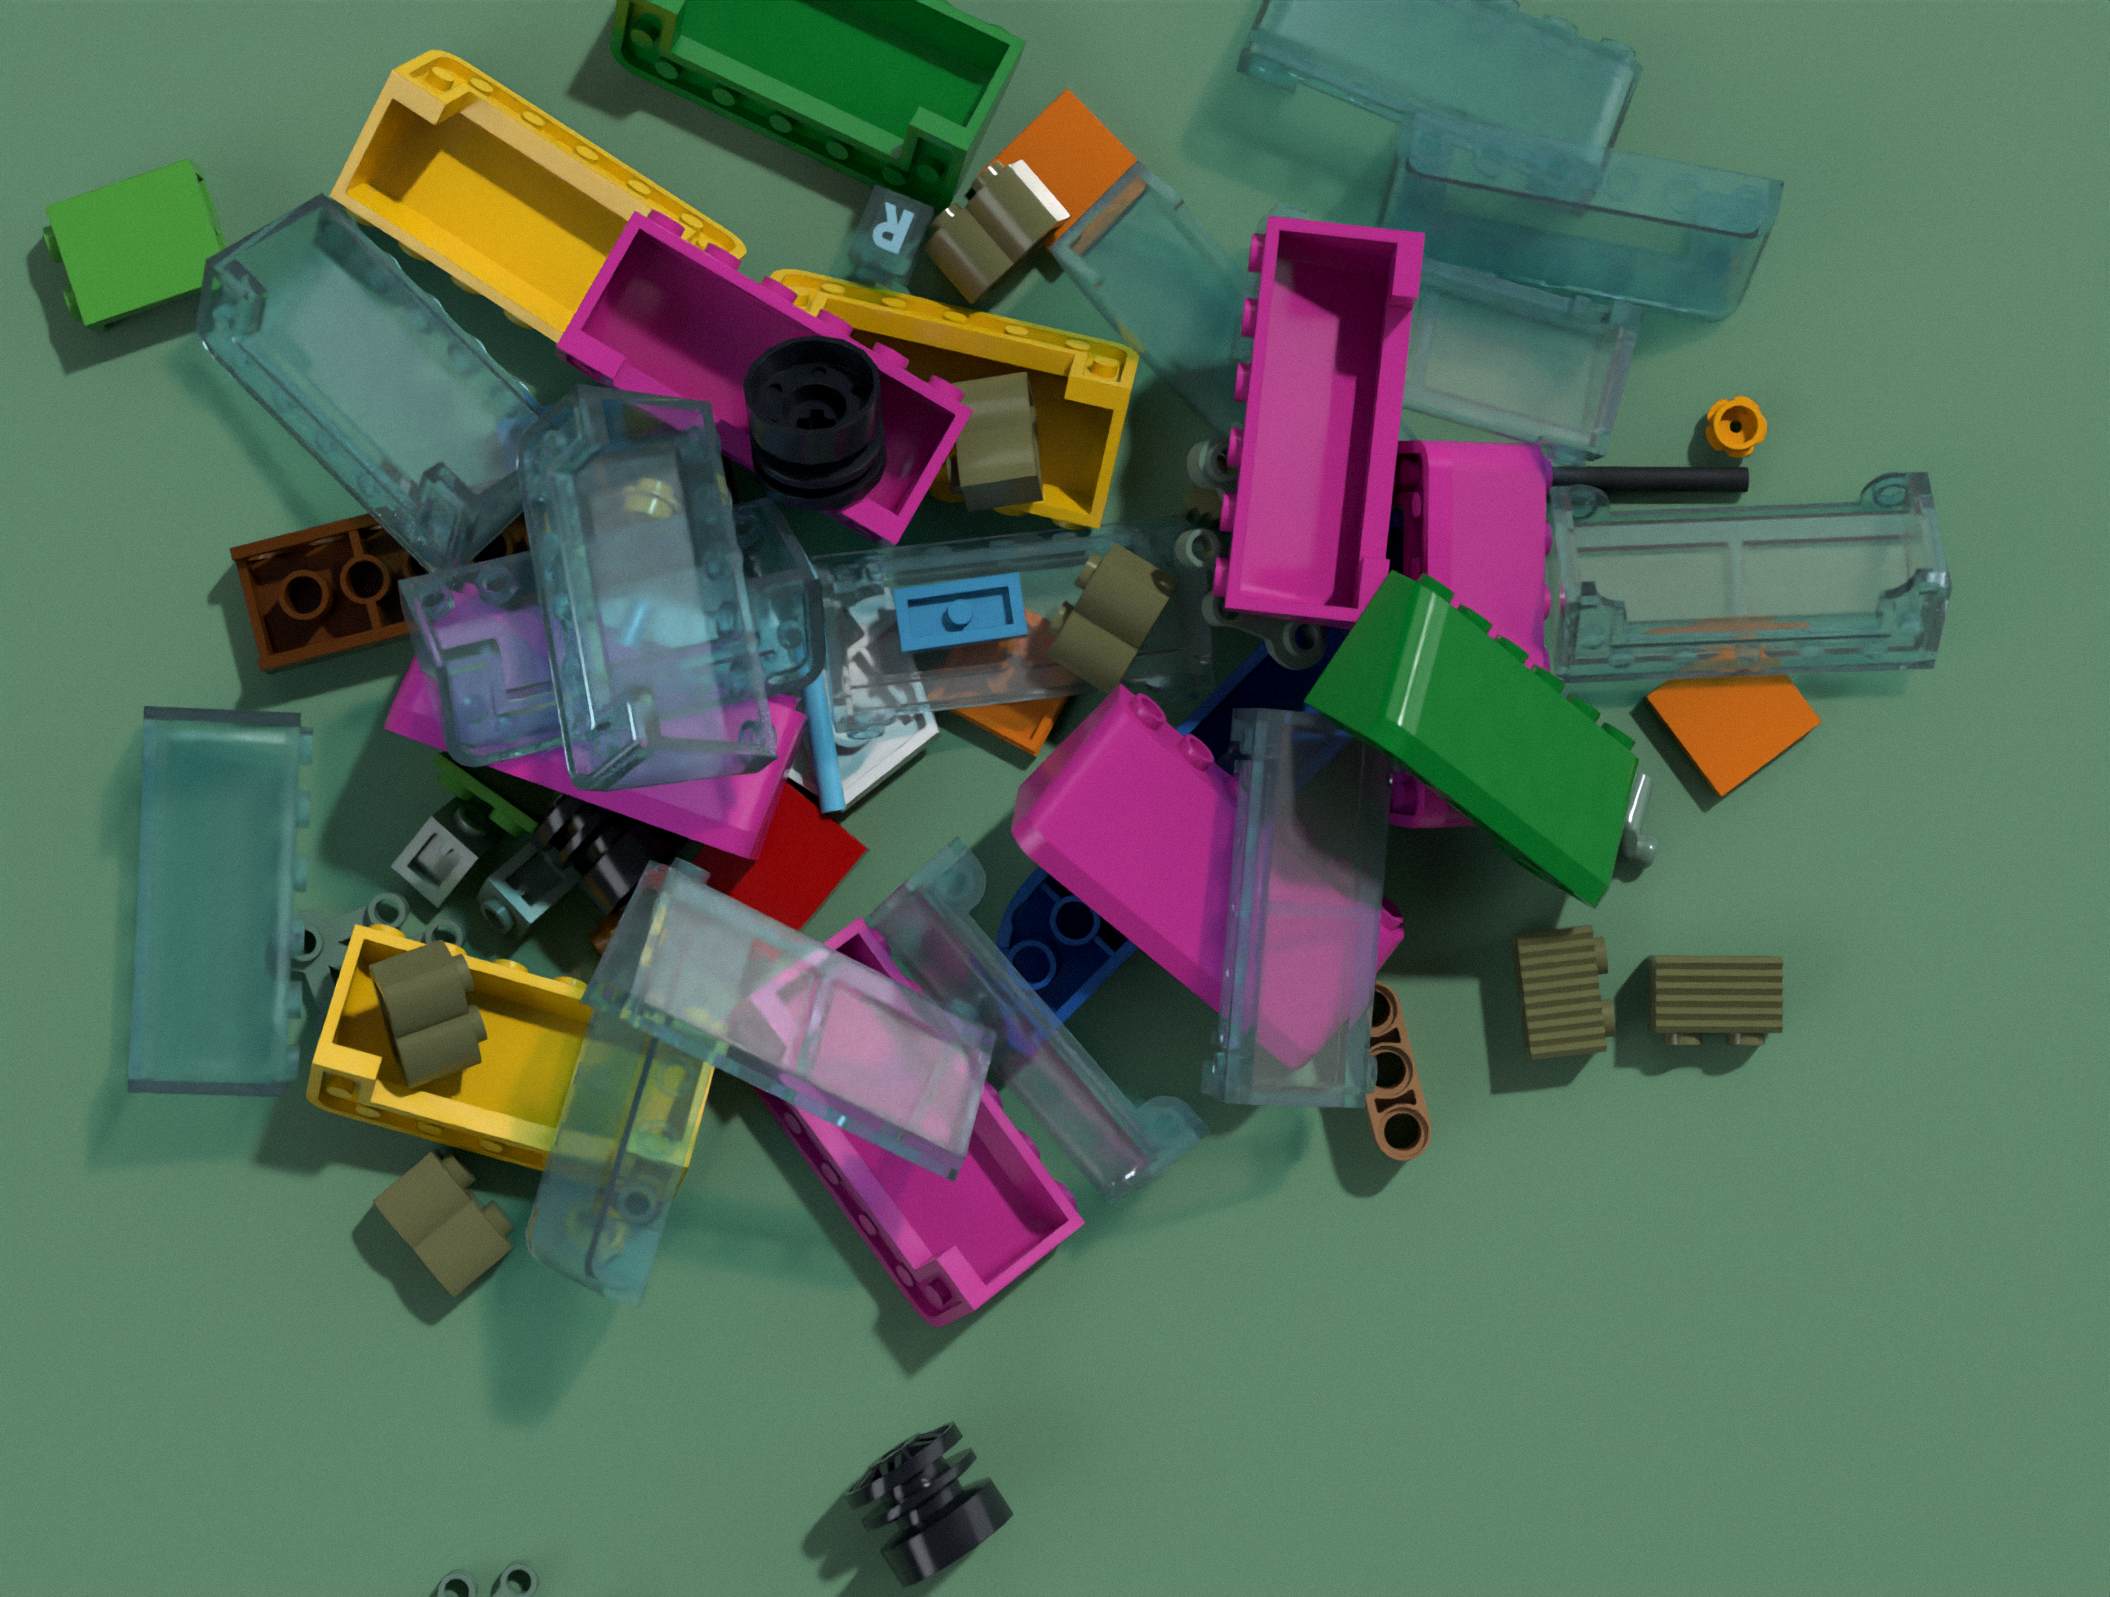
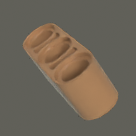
(1406, 1092)

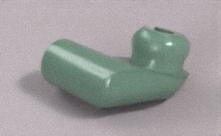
(1635, 846)

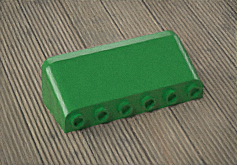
(856, 84)
(1484, 732)

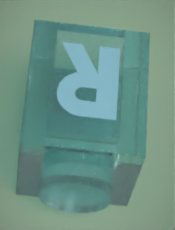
(890, 238)

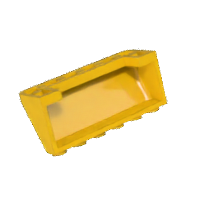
(499, 191)
(1075, 380)
(494, 1108)

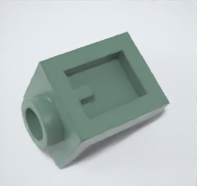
(446, 850)
(525, 891)

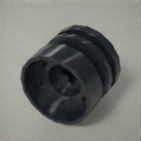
(815, 422)
(611, 842)
(928, 1504)

